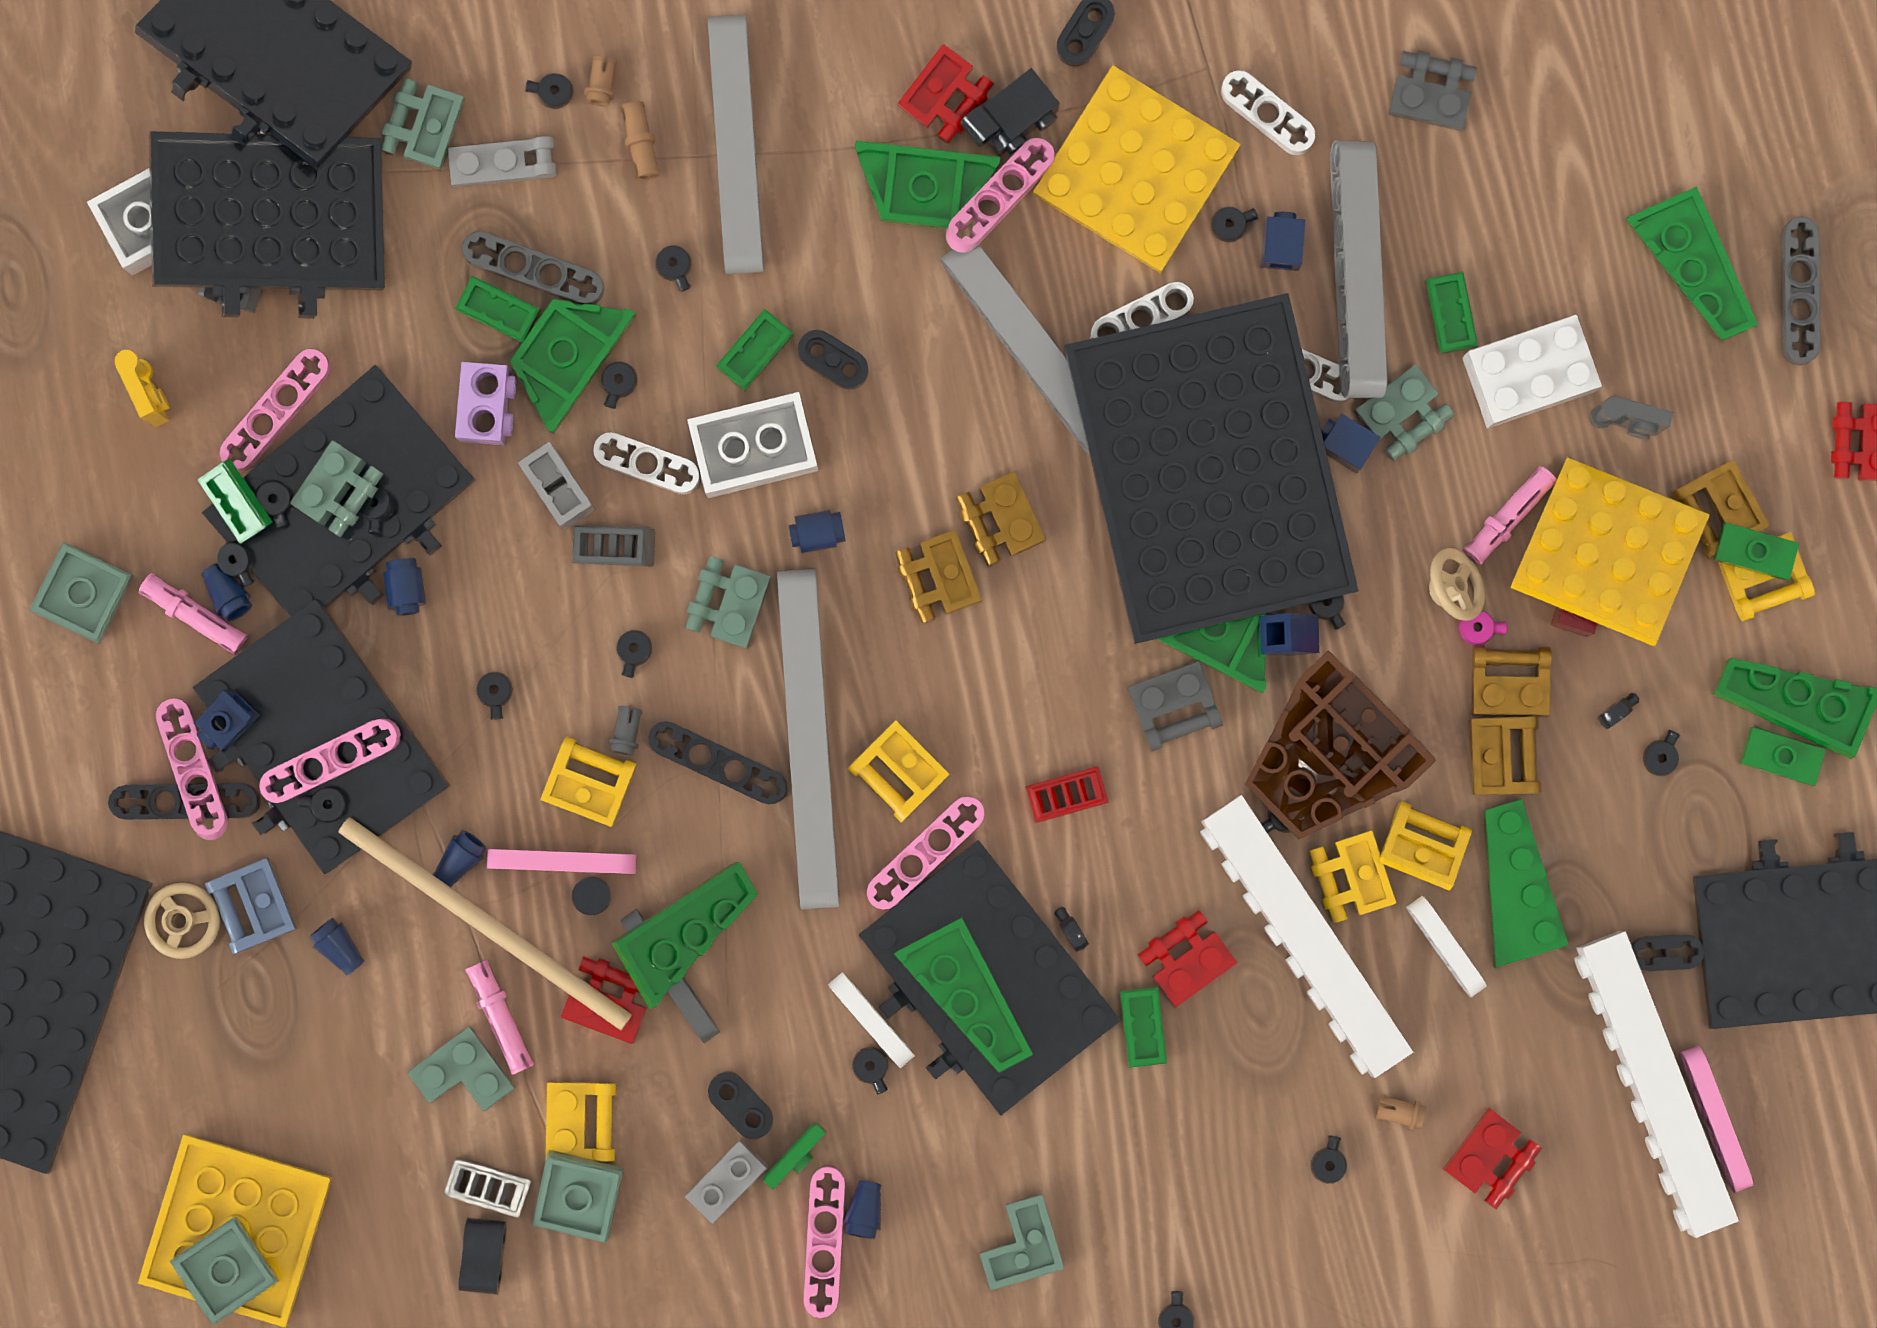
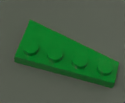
(1692, 254)
(1812, 707)
(1520, 896)
(674, 937)
(962, 985)

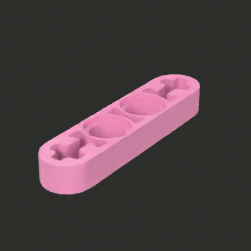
(998, 193)
(270, 406)
(330, 761)
(187, 770)
(921, 848)
(561, 861)
(1716, 1119)
(824, 1241)

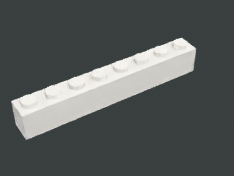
(1306, 936)
(1656, 1084)

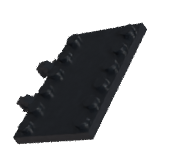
(284, 64)
(264, 217)
(418, 469)
(308, 692)
(1789, 938)
(1035, 974)

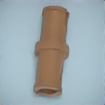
(640, 141)

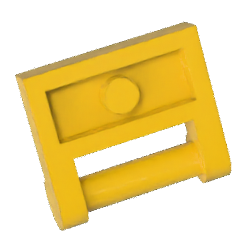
(146, 398)
(1739, 579)
(908, 762)
(584, 794)
(1421, 855)
(568, 1119)

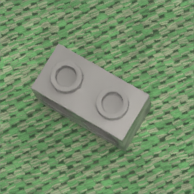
(556, 486)
(726, 1181)

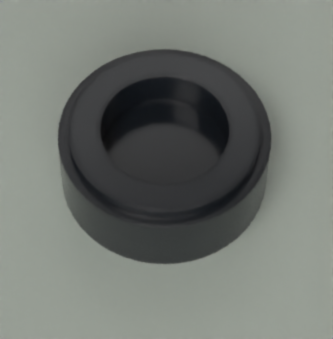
(591, 896)

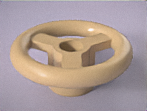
(1449, 588)
(163, 898)

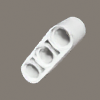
(1153, 303)

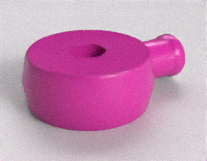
(1487, 629)

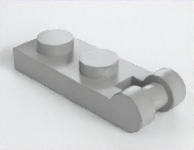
(501, 162)

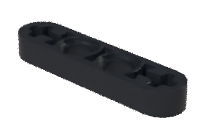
(716, 766)
(179, 810)

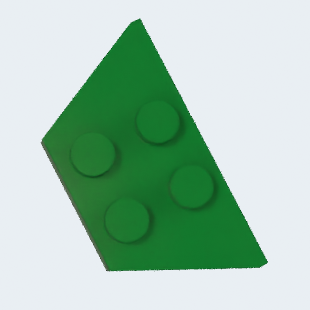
(922, 183)
(566, 354)
(1228, 648)

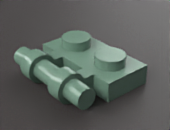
(432, 128)
(1402, 399)
(330, 482)
(739, 605)

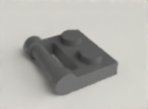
(1637, 417)
(1171, 693)

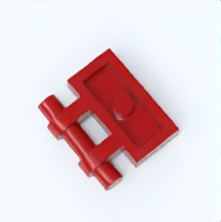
(935, 88)
(1867, 455)
(1192, 969)
(582, 1015)
(1483, 1150)

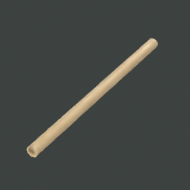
(485, 923)

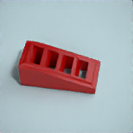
(1036, 802)

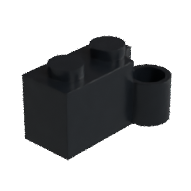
(1012, 114)

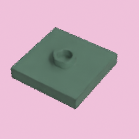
(81, 593)
(577, 1196)
(224, 1270)

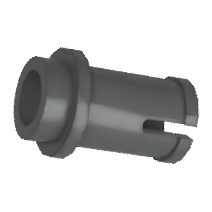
(626, 732)

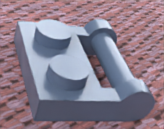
(262, 901)

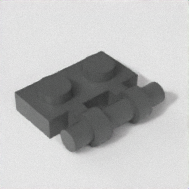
(1429, 101)

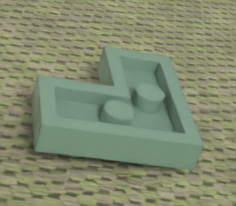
(466, 1061)
(1033, 1251)

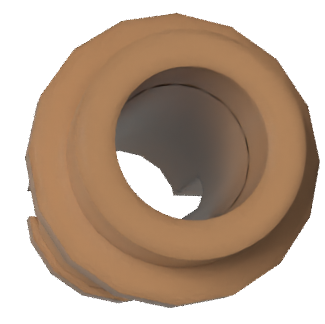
(600, 83)
(1401, 1112)

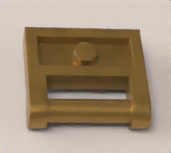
(1729, 498)
(1511, 694)
(1492, 756)

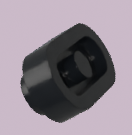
(1084, 31)
(833, 360)
(740, 1105)

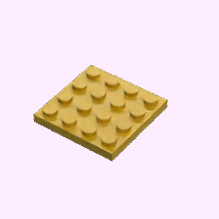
(1136, 169)
(1610, 551)
(270, 1198)

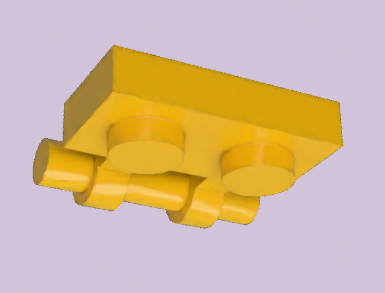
(1363, 873)

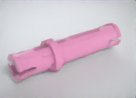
(1517, 507)
(184, 608)
(499, 1016)

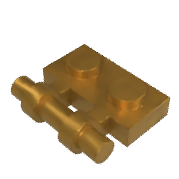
(1012, 515)
(949, 571)

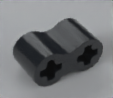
(482, 1256)

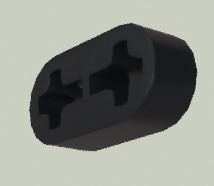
(1666, 943)

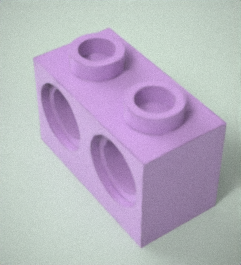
(474, 404)

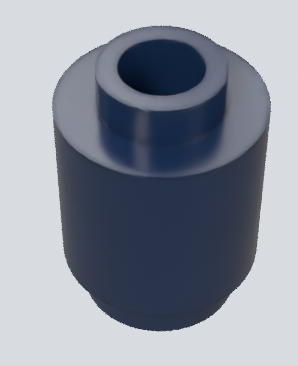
(817, 531)
(404, 586)

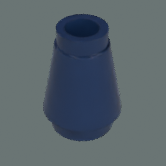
(226, 593)
(459, 857)
(337, 946)
(864, 1212)

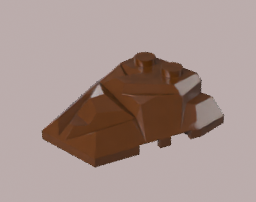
(1334, 751)

